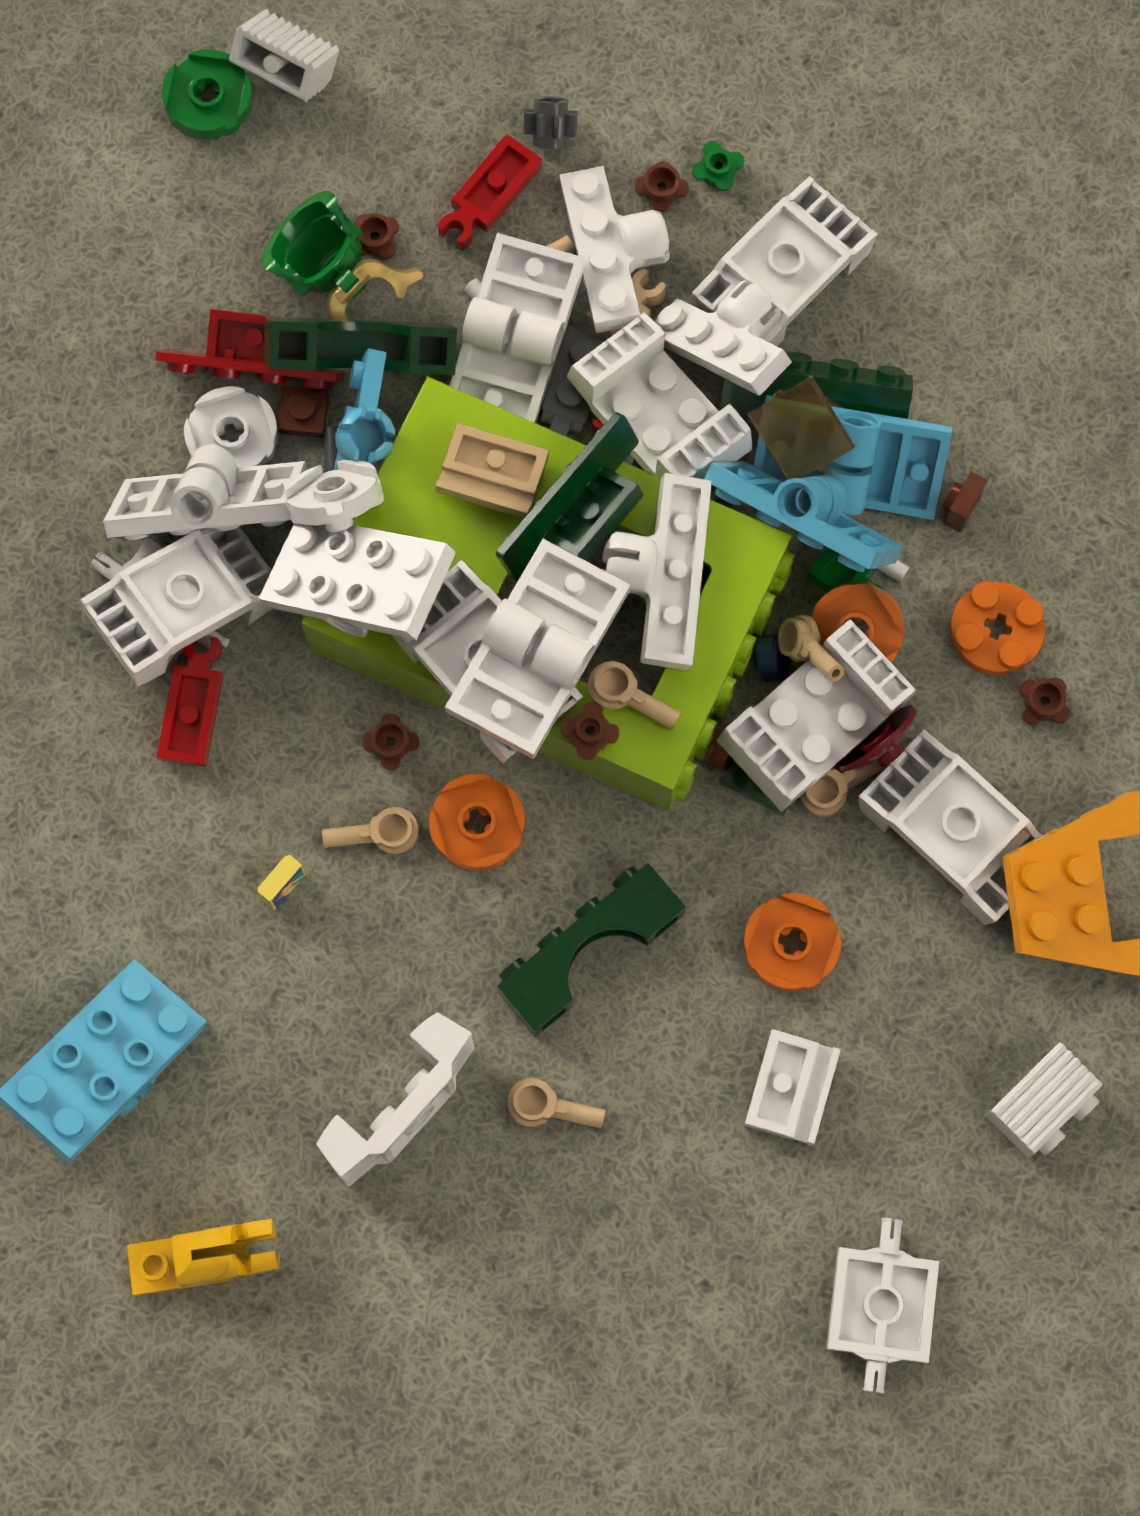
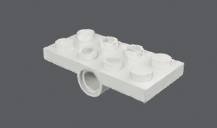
(517, 325)
(204, 496)
(358, 578)
(537, 648)

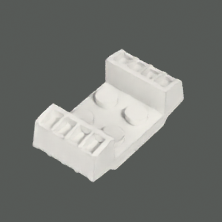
(791, 254)
(668, 413)
(178, 598)
(455, 634)
(816, 722)
(950, 821)
(444, 1047)

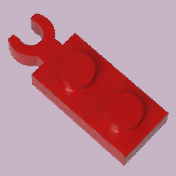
(490, 189)
(191, 708)

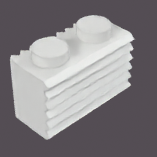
(284, 55)
(1045, 1102)

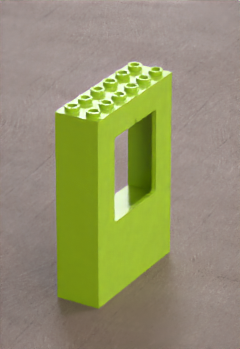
(745, 565)

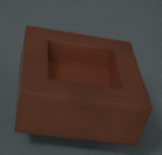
(303, 411)
(962, 500)

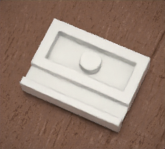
(792, 1087)

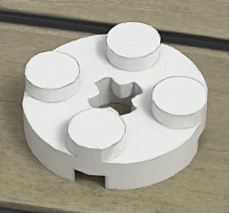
(241, 409)
(334, 496)

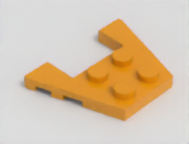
(1061, 895)

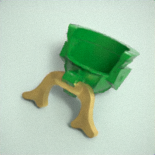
(321, 252)

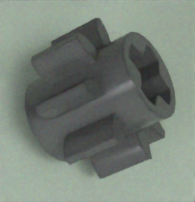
(550, 122)

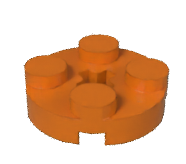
(866, 603)
(986, 603)
(491, 799)
(816, 930)

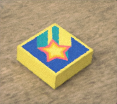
(281, 881)

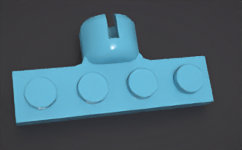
(365, 429)

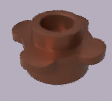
(664, 174)
(384, 227)
(1054, 691)
(390, 728)
(589, 745)
(716, 754)

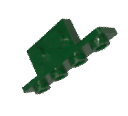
(581, 504)

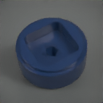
(770, 660)

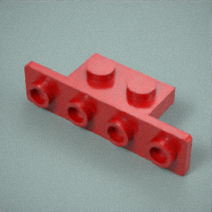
(237, 345)

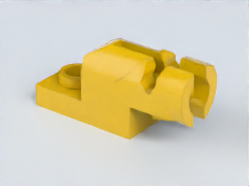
(201, 1257)

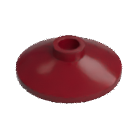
(883, 743)

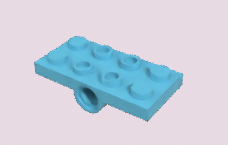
(890, 469)
(817, 522)
(101, 1061)

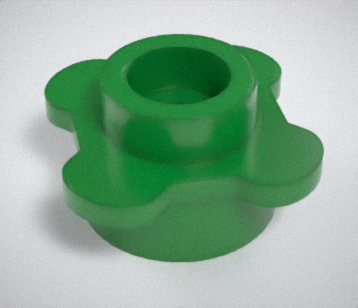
(718, 178)

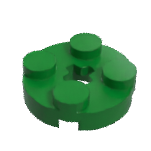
(211, 118)

